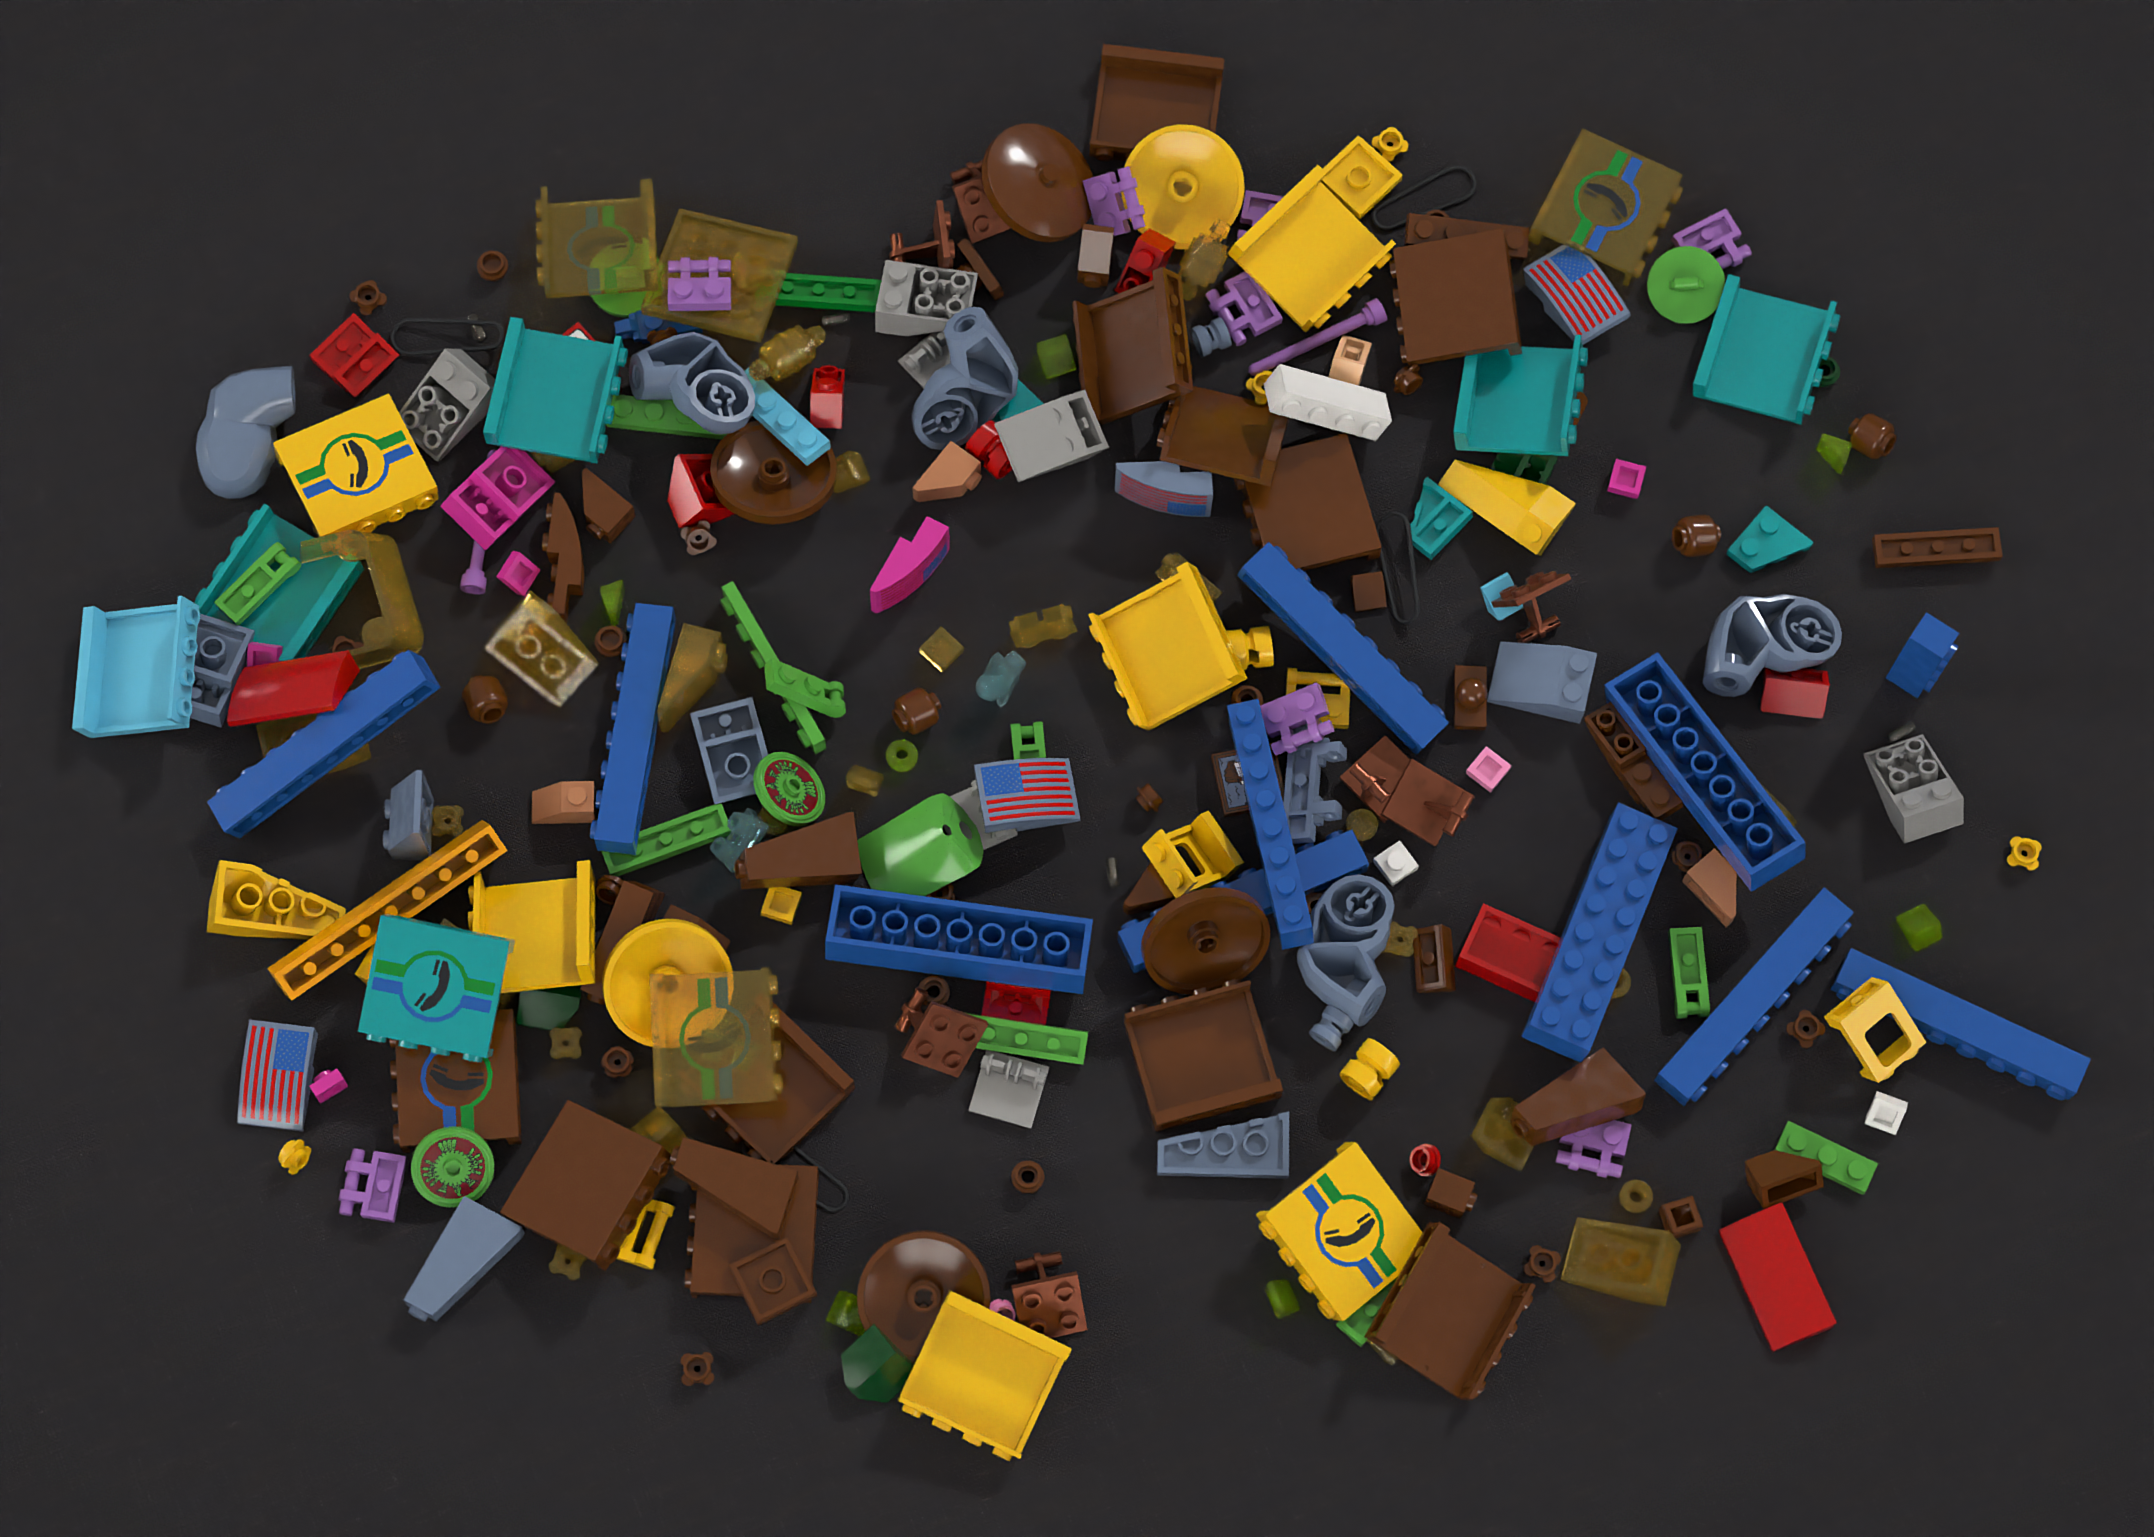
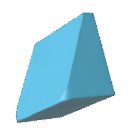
(1491, 592)

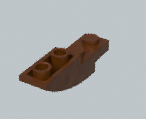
(565, 549)
(1631, 764)

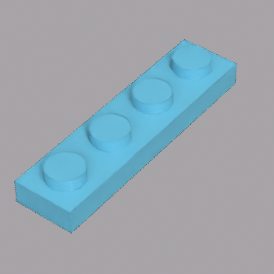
(787, 423)

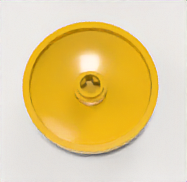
(1186, 182)
(655, 948)

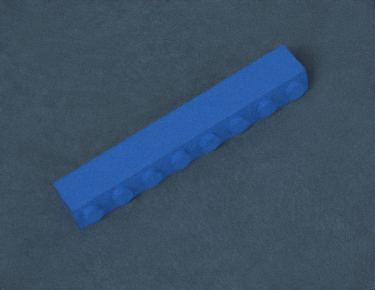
(1343, 648)
(634, 729)
(323, 744)
(1270, 824)
(1318, 867)
(1754, 996)
(1971, 1028)

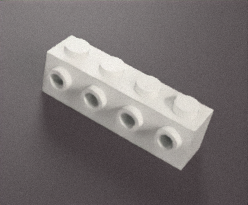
(1327, 402)

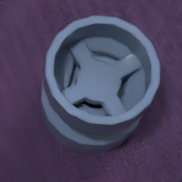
(1211, 337)
(1331, 1028)

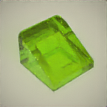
(1056, 356)
(1834, 451)
(612, 598)
(1920, 927)
(1281, 1298)
(845, 1313)

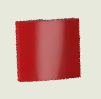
(353, 355)
(1016, 1007)

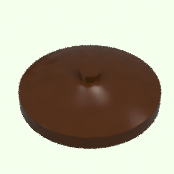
(1037, 182)
(766, 481)
(1205, 939)
(909, 1282)

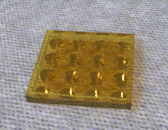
(708, 236)

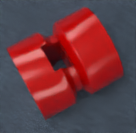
(987, 447)

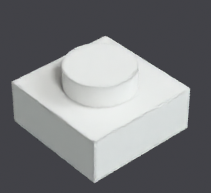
(1395, 863)
(1886, 1113)

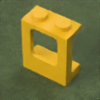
(1205, 845)
(1860, 1013)

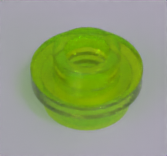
(901, 764)

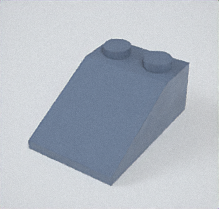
(1543, 679)
(410, 819)

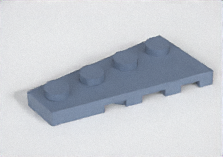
(1239, 1150)

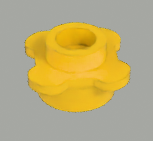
(1395, 137)
(1255, 384)
(2032, 848)
(294, 1155)

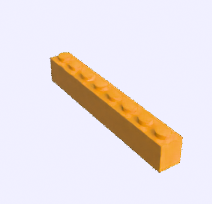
(402, 898)

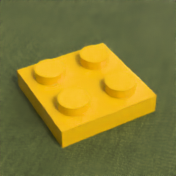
(1360, 177)

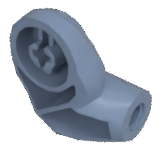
(698, 380)
(970, 387)
(240, 429)
(1769, 633)
(1349, 934)

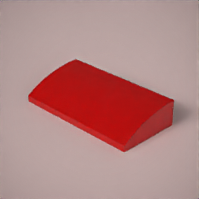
(291, 688)
(1508, 952)
(1777, 1277)

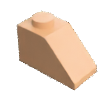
(1350, 360)

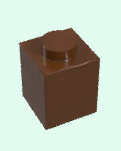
(1451, 1194)

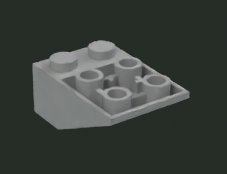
(921, 298)
(447, 402)
(1051, 436)
(1915, 789)

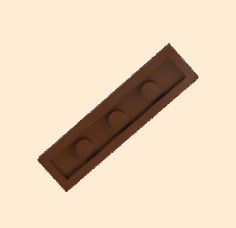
(1431, 228)
(1937, 547)

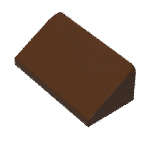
(1434, 959)

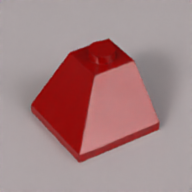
(692, 492)

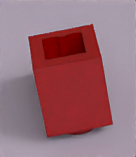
(1149, 253)
(827, 397)

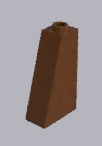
(806, 857)
(633, 907)
(1577, 1100)
(740, 1183)

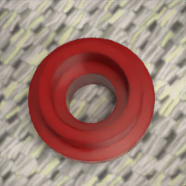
(1425, 1160)

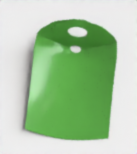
(915, 854)

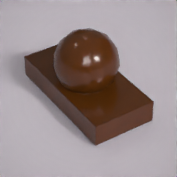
(978, 266)
(1470, 697)

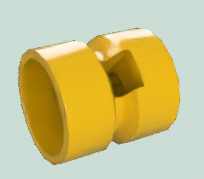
(1253, 646)
(1372, 1065)

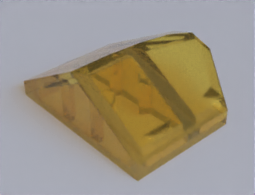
(1496, 1135)

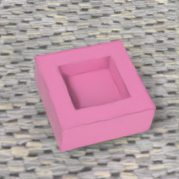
(1488, 769)

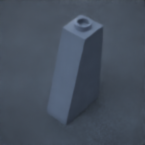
(461, 1257)

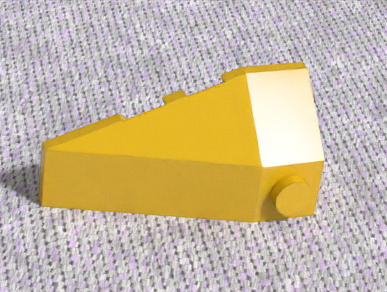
(1515, 505)
(259, 905)

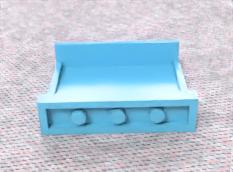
(136, 669)

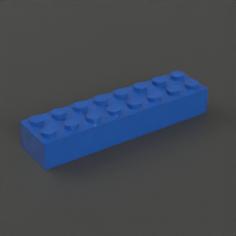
(1706, 772)
(1599, 933)
(958, 939)

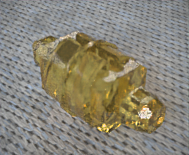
(1204, 259)
(787, 353)

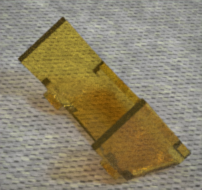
(400, 625)

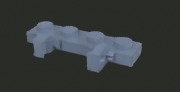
(1301, 794)

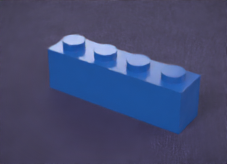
(1924, 656)

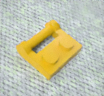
(1337, 703)
(645, 1259)

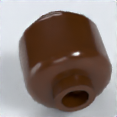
(1872, 436)
(1696, 535)
(485, 699)
(916, 711)

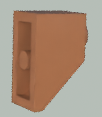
(948, 475)
(565, 803)
(1714, 885)

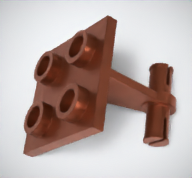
(976, 211)
(940, 248)
(1526, 595)
(1376, 775)
(1427, 804)
(941, 1035)
(1049, 1304)

